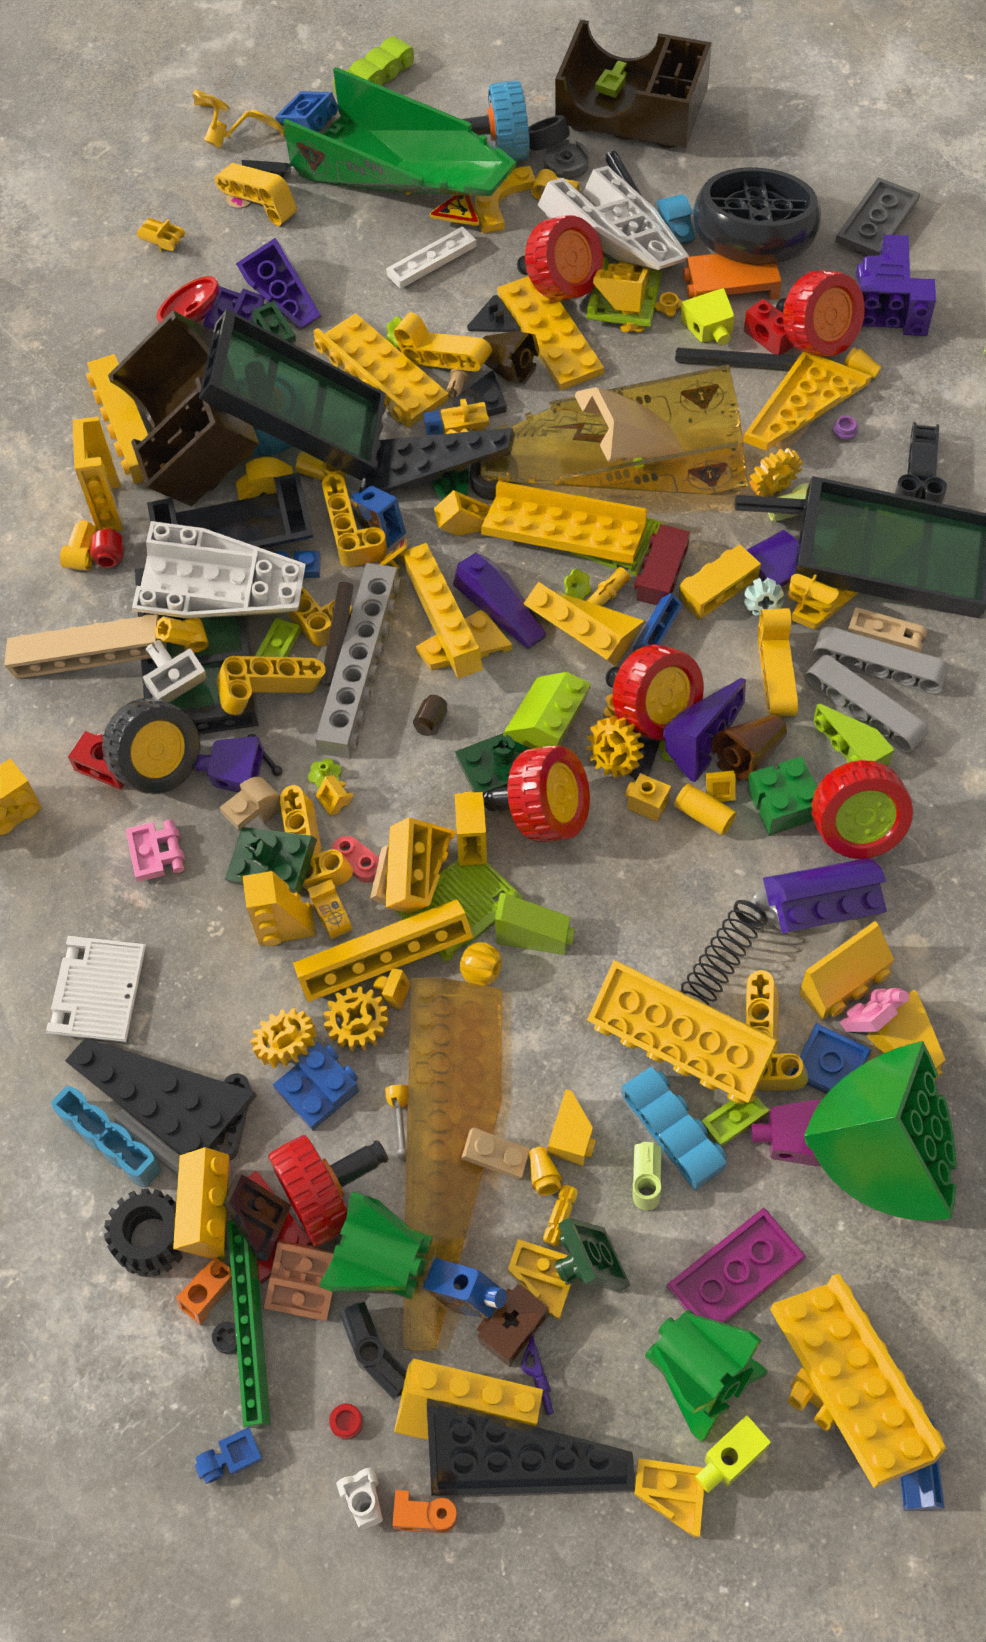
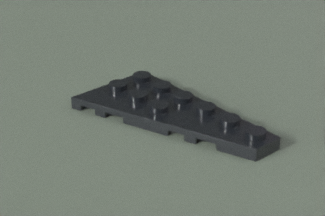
(423, 459)
(170, 1101)
(501, 1456)

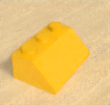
(847, 972)
(199, 1207)

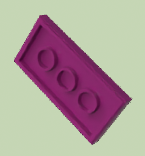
(737, 1269)

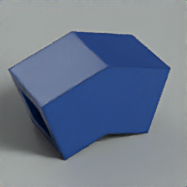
(432, 423)

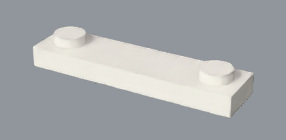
(431, 257)

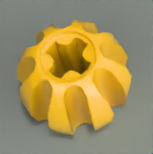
(480, 964)

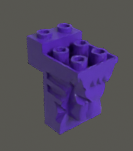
(890, 293)

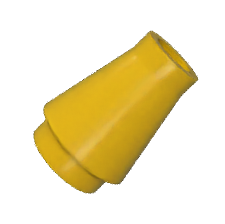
(862, 362)
(543, 1172)

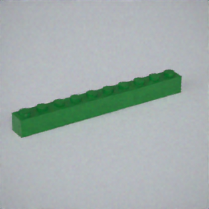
(248, 1330)

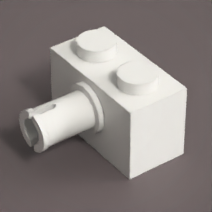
(173, 675)

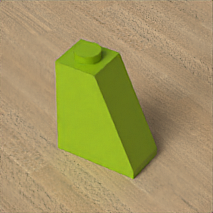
(531, 926)

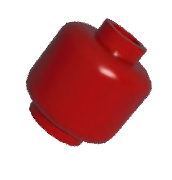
(107, 548)

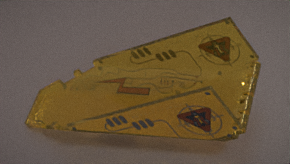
(565, 449)

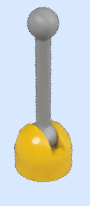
(398, 1098)

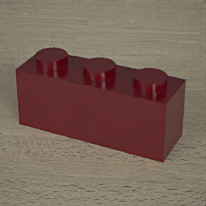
(662, 564)

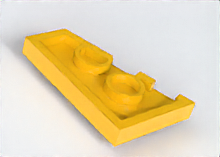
(485, 632)

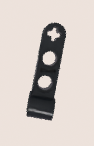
(922, 466)

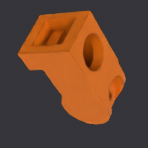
(205, 1290)
(420, 1516)

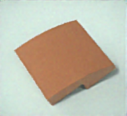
(296, 1281)

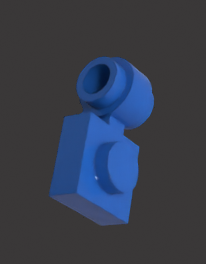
(311, 559)
(238, 1453)

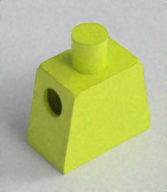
(709, 317)
(743, 1445)

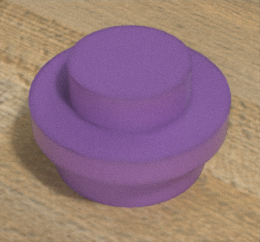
(845, 427)

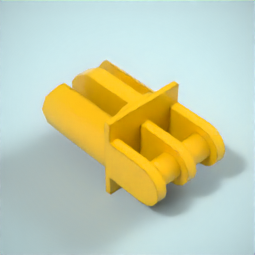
(161, 233)
(812, 594)

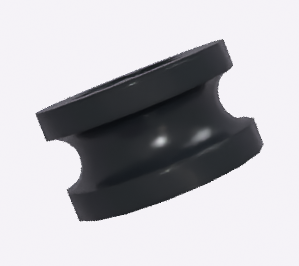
(224, 1348)

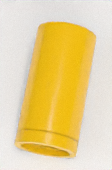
(705, 809)

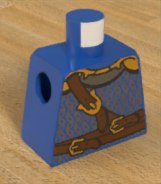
(379, 510)
(477, 1292)

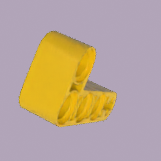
(260, 188)
(439, 349)
(353, 545)
(313, 617)
(777, 662)
(250, 674)
(321, 862)
(780, 1063)

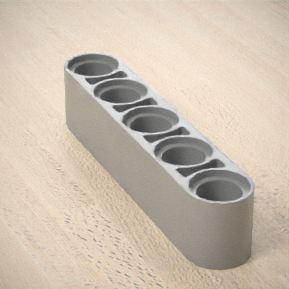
(882, 660)
(866, 703)

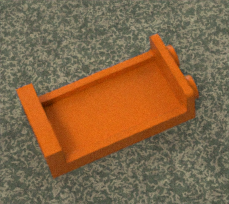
(716, 272)

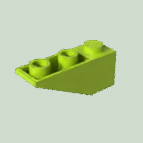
(852, 737)

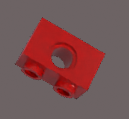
(766, 327)
(87, 759)

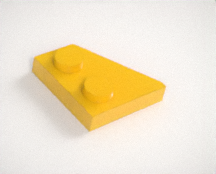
(536, 1272)
(671, 1492)

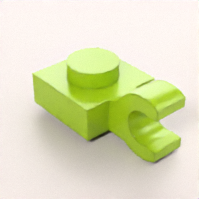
(612, 81)

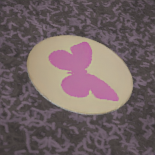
(237, 202)

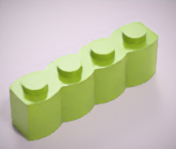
(383, 62)

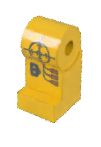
(329, 909)

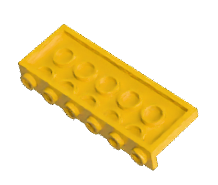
(373, 359)
(565, 522)
(682, 1032)
(859, 1382)

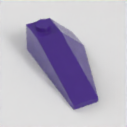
(276, 279)
(498, 597)
(693, 729)

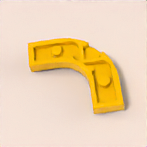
(488, 206)

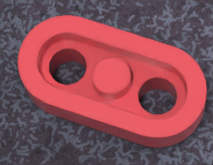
(357, 856)

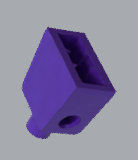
(232, 762)

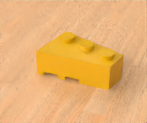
(414, 863)
(276, 911)

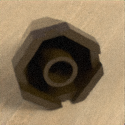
(513, 355)

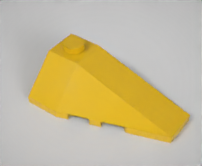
(623, 285)

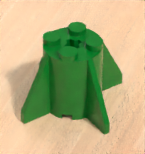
(376, 1251)
(705, 1366)

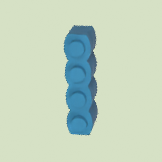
(673, 1128)
(106, 1136)

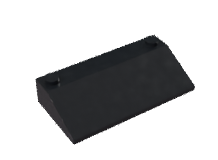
(255, 520)

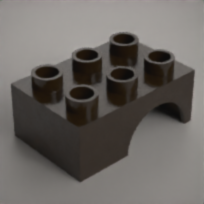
(658, 95)
(189, 439)

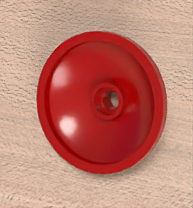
(191, 299)

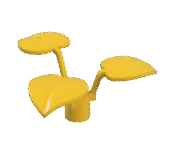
(217, 129)

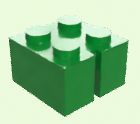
(786, 792)

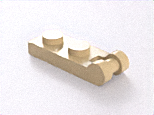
(887, 629)

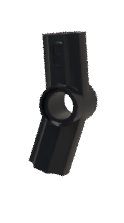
(362, 1334)

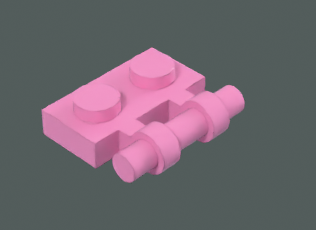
(146, 853)
(877, 1012)

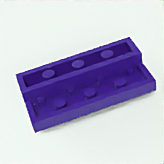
(826, 894)

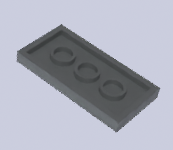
(877, 215)

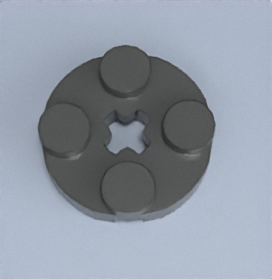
(576, 162)

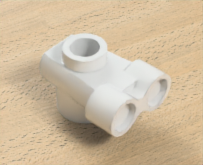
(359, 1493)

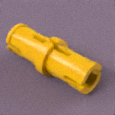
(608, 589)

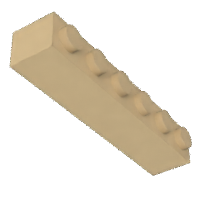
(81, 647)

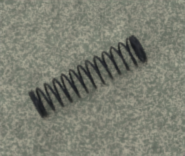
(743, 919)

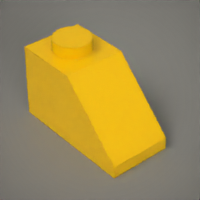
(460, 514)
(572, 1133)

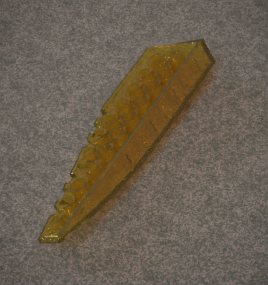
(450, 1091)

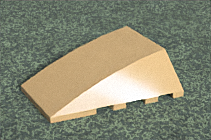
(632, 427)

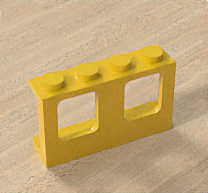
(96, 472)

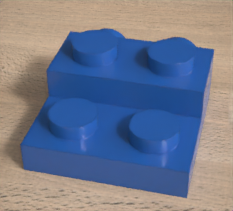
(309, 109)
(317, 1085)

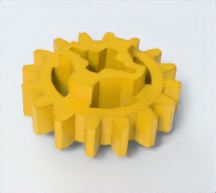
(776, 472)
(614, 746)
(359, 1030)
(284, 1038)

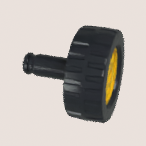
(151, 745)

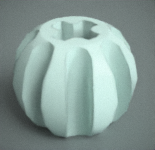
(755, 596)

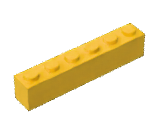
(119, 411)
(442, 611)
(382, 950)

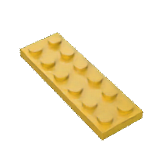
(559, 340)

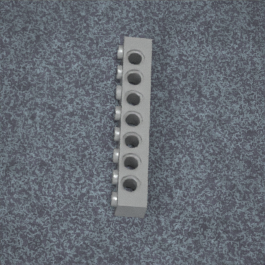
(341, 741)

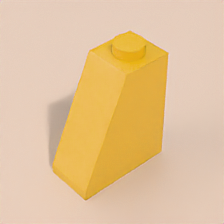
(470, 828)
(909, 1027)

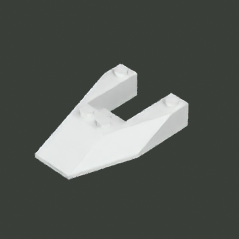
(622, 219)

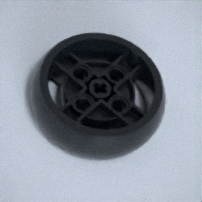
(757, 215)

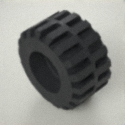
(128, 1217)

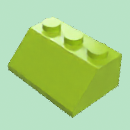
(548, 710)

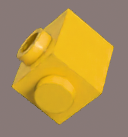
(648, 797)

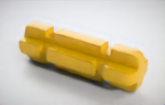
(560, 1212)

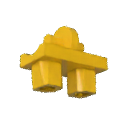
(465, 416)
(805, 1391)

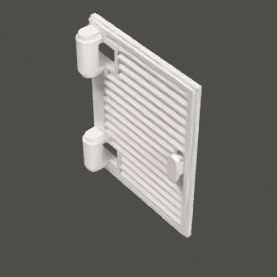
(97, 989)

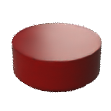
(346, 1421)

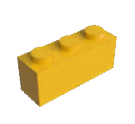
(719, 581)

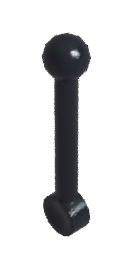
(276, 770)

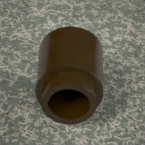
(430, 715)

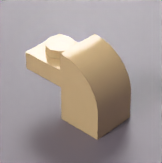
(254, 800)

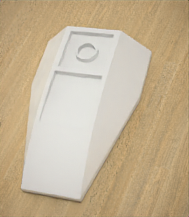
(213, 575)

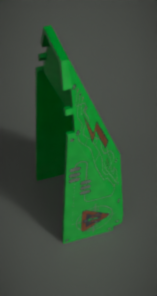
(395, 146)

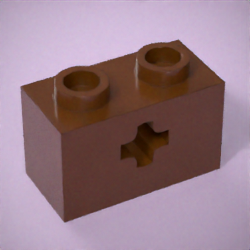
(509, 1342)

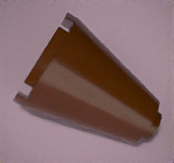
(748, 745)

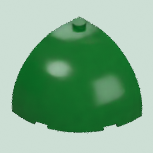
(889, 1136)

